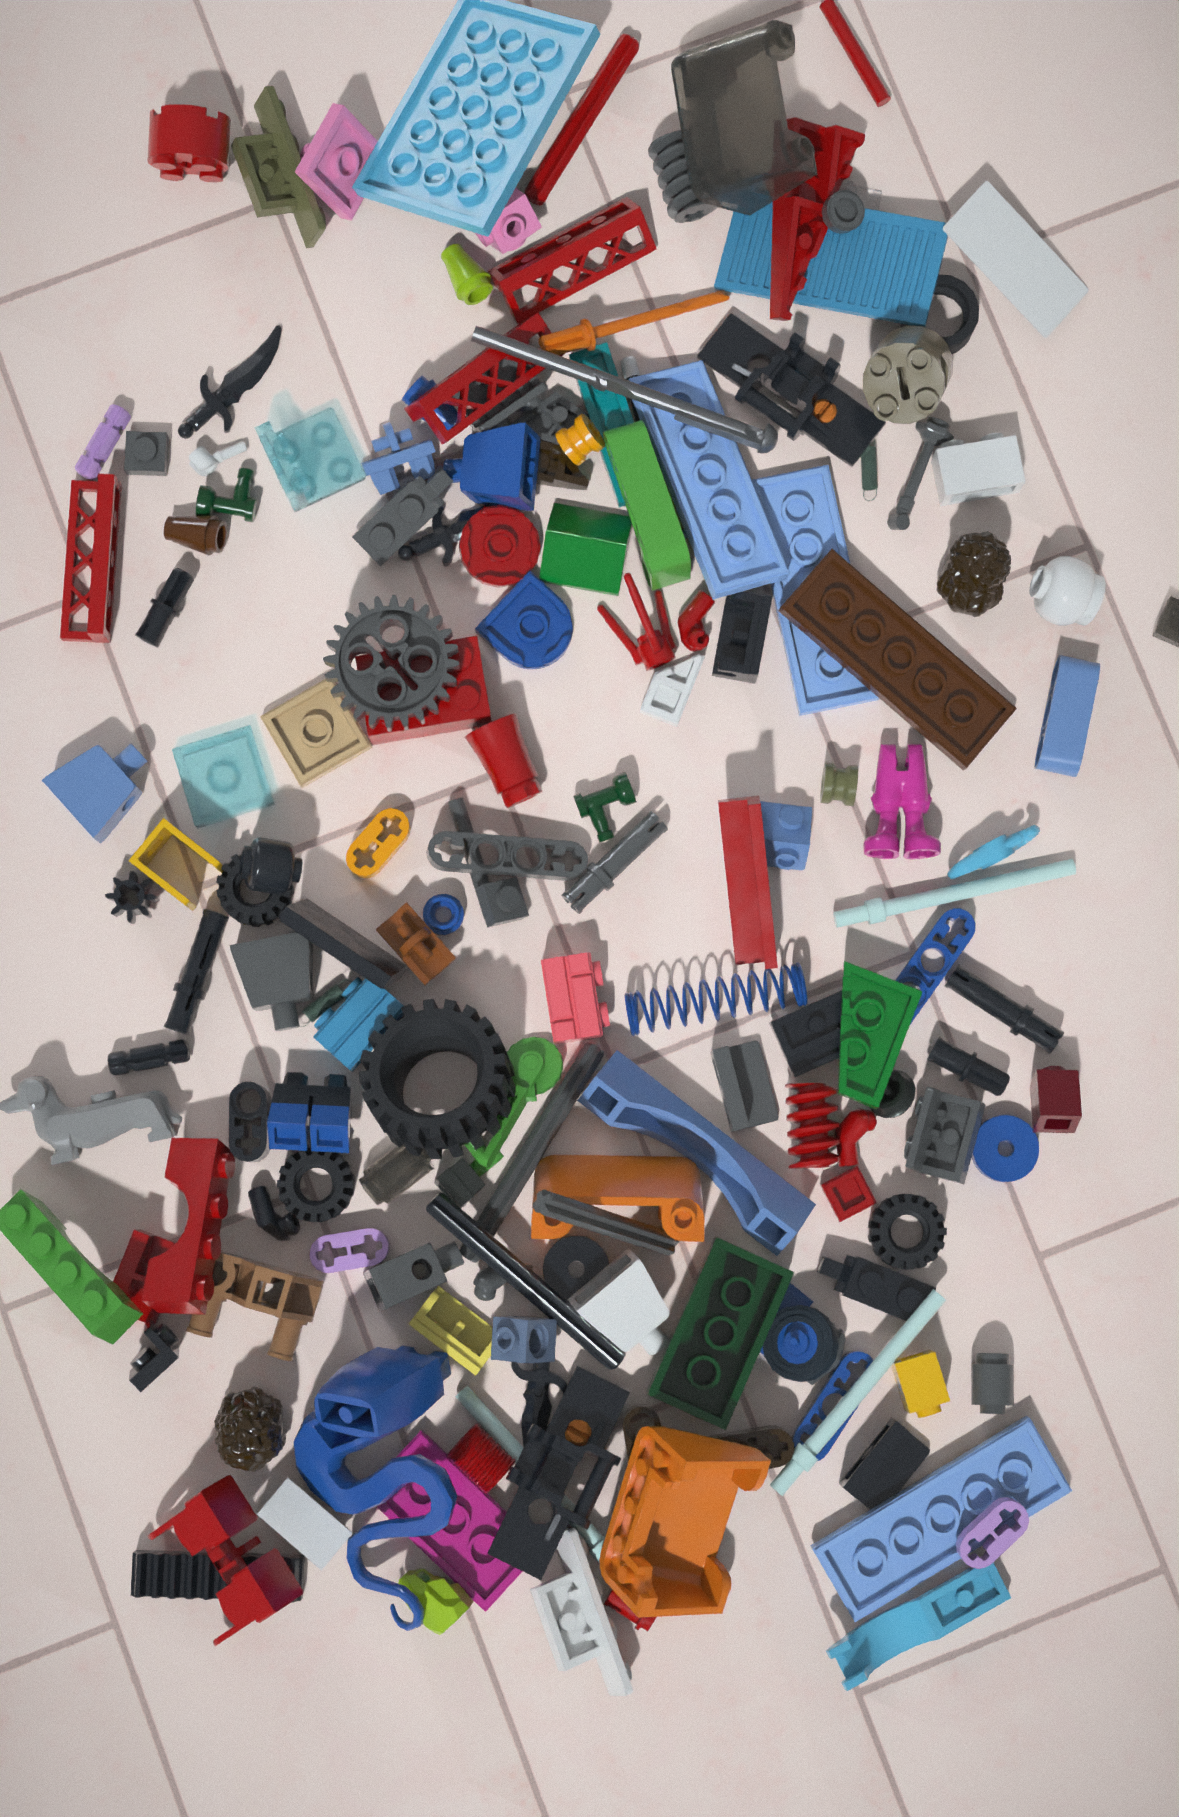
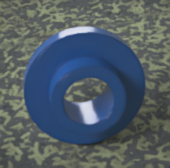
(443, 901)

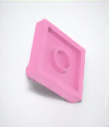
(336, 159)

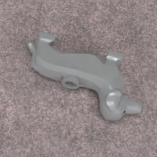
(90, 1124)

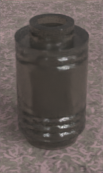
(394, 1174)

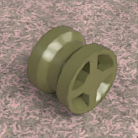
(839, 784)

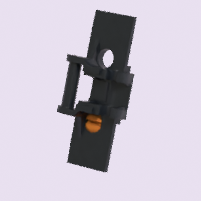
(800, 380)
(547, 1464)

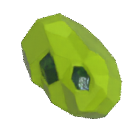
(440, 1598)

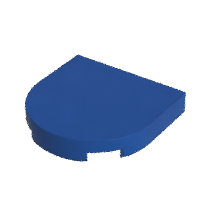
(529, 625)

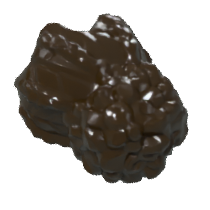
(974, 573)
(249, 1429)

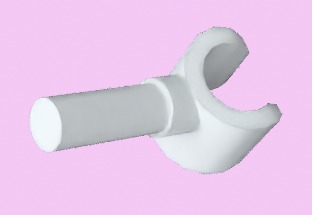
(206, 464)

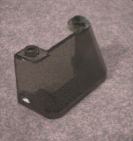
(737, 120)

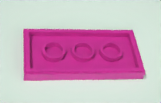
(464, 1543)

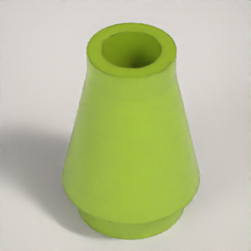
(466, 275)

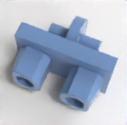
(417, 455)

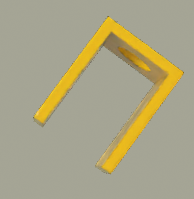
(153, 845)

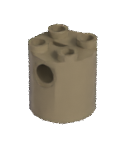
(907, 375)

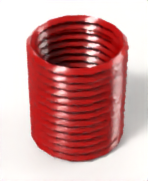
(481, 1458)

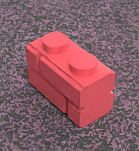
(573, 998)

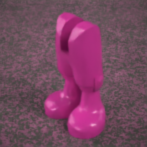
(906, 791)

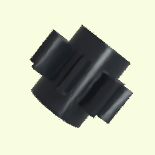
(121, 899)

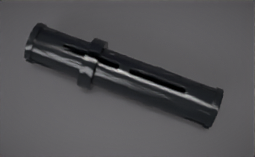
(196, 972)
(1004, 1009)

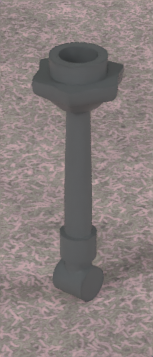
(933, 433)

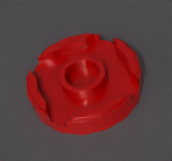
(499, 546)

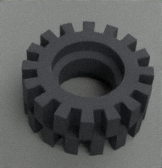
(241, 910)
(310, 1210)
(931, 1239)

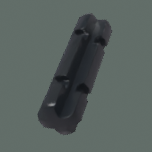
(148, 1057)

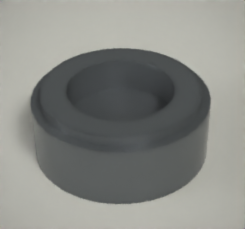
(843, 211)

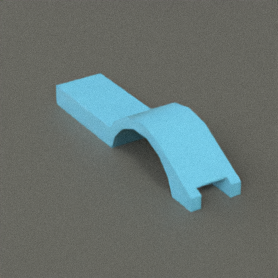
(917, 1622)

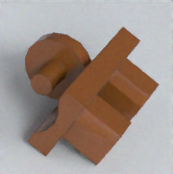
(416, 944)

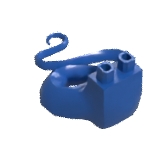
(355, 1409)

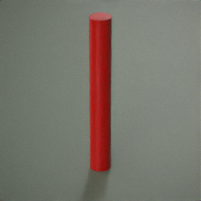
(855, 52)

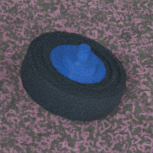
(801, 1343)

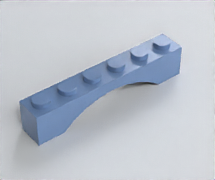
(761, 1199)

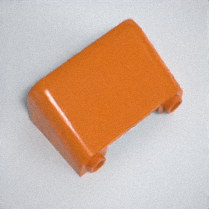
(624, 1181)
(673, 1521)

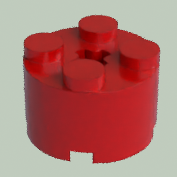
(188, 143)

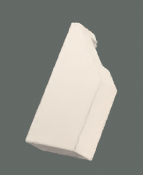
(671, 691)

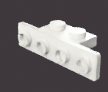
(577, 1620)

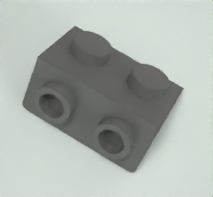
(524, 398)
(944, 1135)

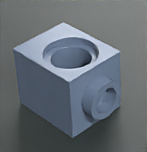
(523, 1339)

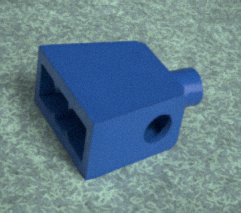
(498, 467)

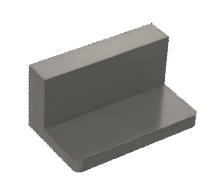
(744, 1085)

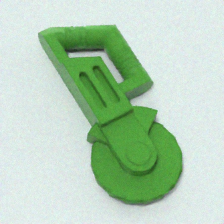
(536, 1071)

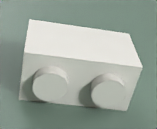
(977, 469)

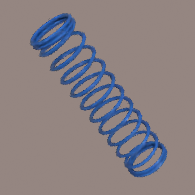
(795, 975)

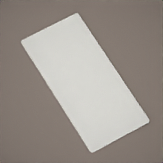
(1015, 259)

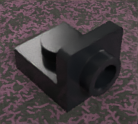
(151, 1363)

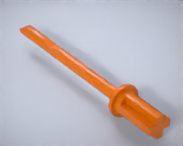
(585, 335)

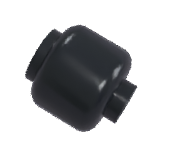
(270, 866)

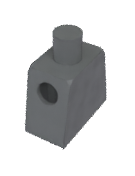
(276, 975)
(395, 1282)

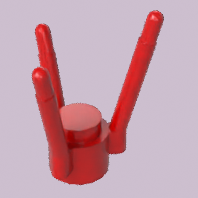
(654, 648)

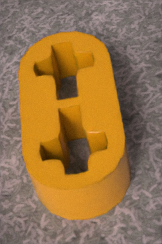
(371, 836)

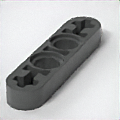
(507, 849)

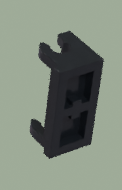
(742, 637)

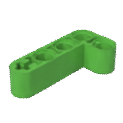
(649, 505)

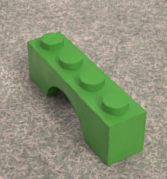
(73, 1278)

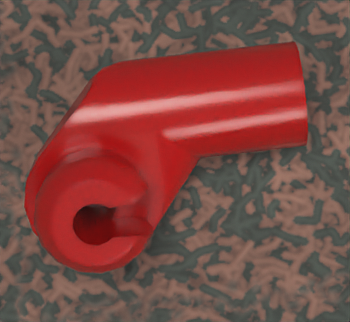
(691, 623)
(850, 1132)

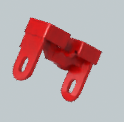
(252, 1589)

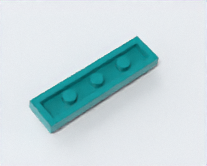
(606, 408)

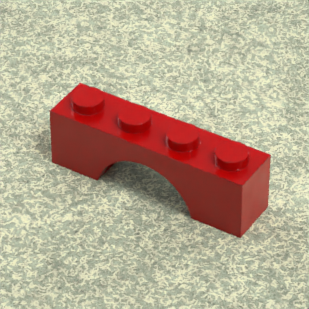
(182, 1276)

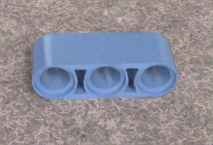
(1067, 716)

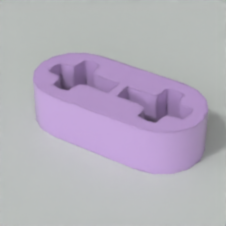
(351, 1260)
(999, 1540)

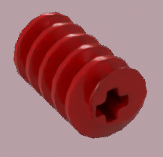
(812, 1125)

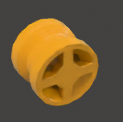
(580, 439)

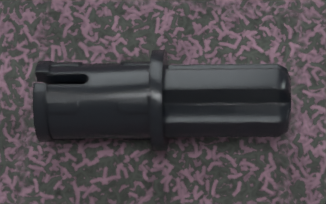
(165, 607)
(969, 1067)

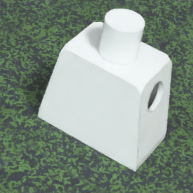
(624, 1305)

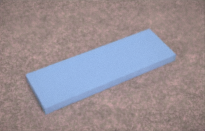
(711, 488)
(807, 527)
(919, 1526)

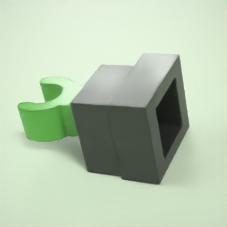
(463, 1180)

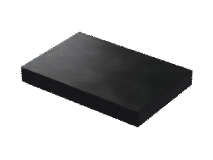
(343, 943)

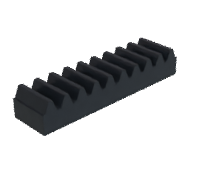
(188, 1577)

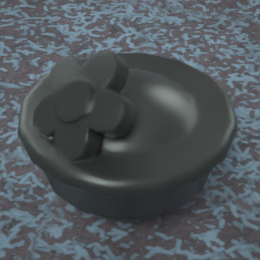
(897, 1095)

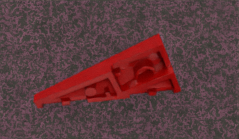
(798, 214)

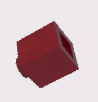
(1055, 1100)

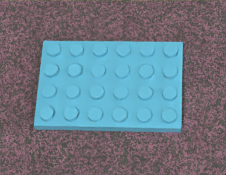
(476, 112)

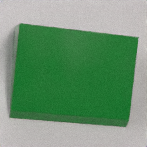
(585, 549)

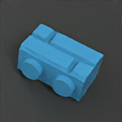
(348, 1029)

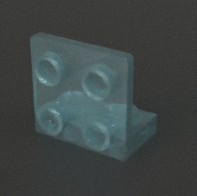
(311, 458)

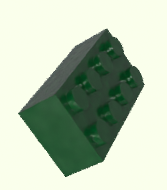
(719, 1333)

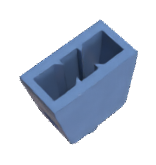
(98, 788)

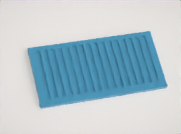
(874, 272)

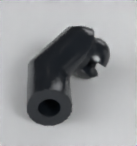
(267, 1219)

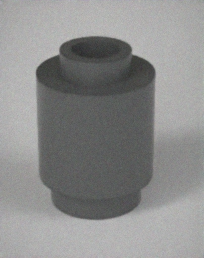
(992, 1383)

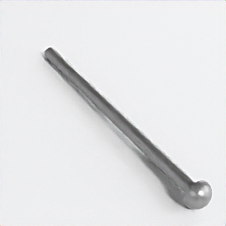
(684, 412)

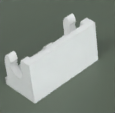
(304, 1524)

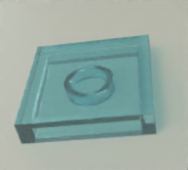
(223, 776)

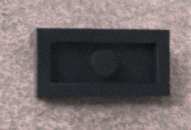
(885, 1465)

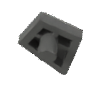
(550, 417)

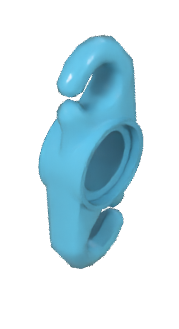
(993, 852)

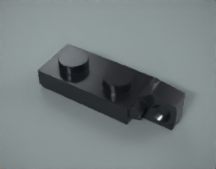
(876, 1285)

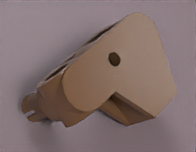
(246, 1286)

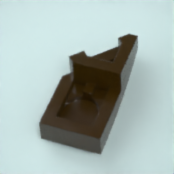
(557, 469)

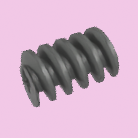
(674, 181)

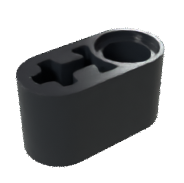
(241, 1132)

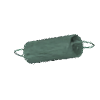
(869, 470)
(323, 1003)

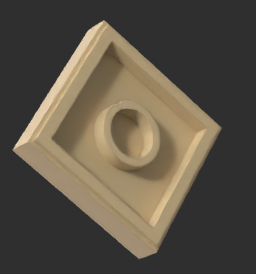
(315, 733)

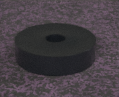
(567, 1251)

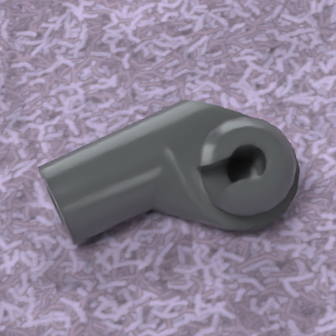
(487, 1282)

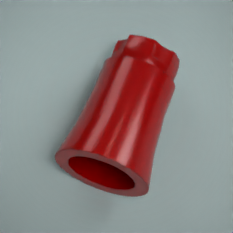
(506, 759)

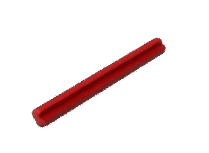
(581, 119)

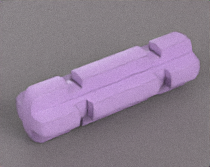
(102, 442)

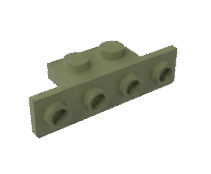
(269, 170)

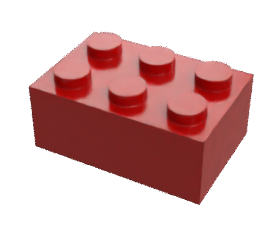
(467, 703)

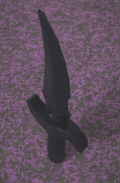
(232, 387)
(440, 537)
(536, 1396)

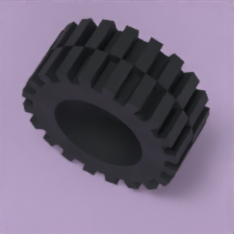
(413, 1040)

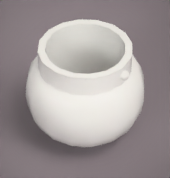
(1067, 591)

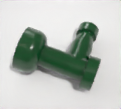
(239, 505)
(593, 803)

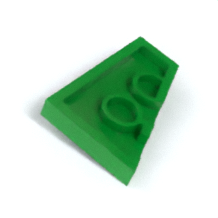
(872, 1031)

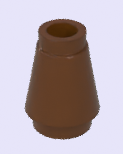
(198, 533)

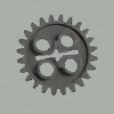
(419, 639)

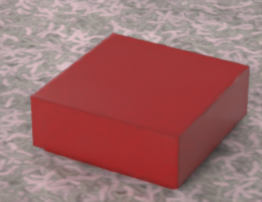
(848, 1193)

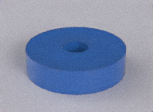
(1023, 1153)

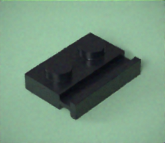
(810, 1034)

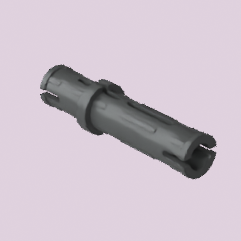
(614, 862)

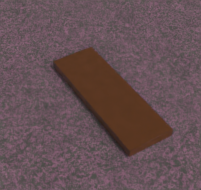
(897, 659)

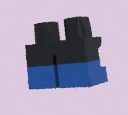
(298, 1101)

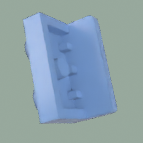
(786, 834)

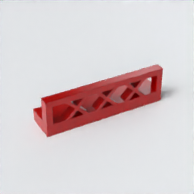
(567, 246)
(472, 371)
(100, 561)
(747, 881)

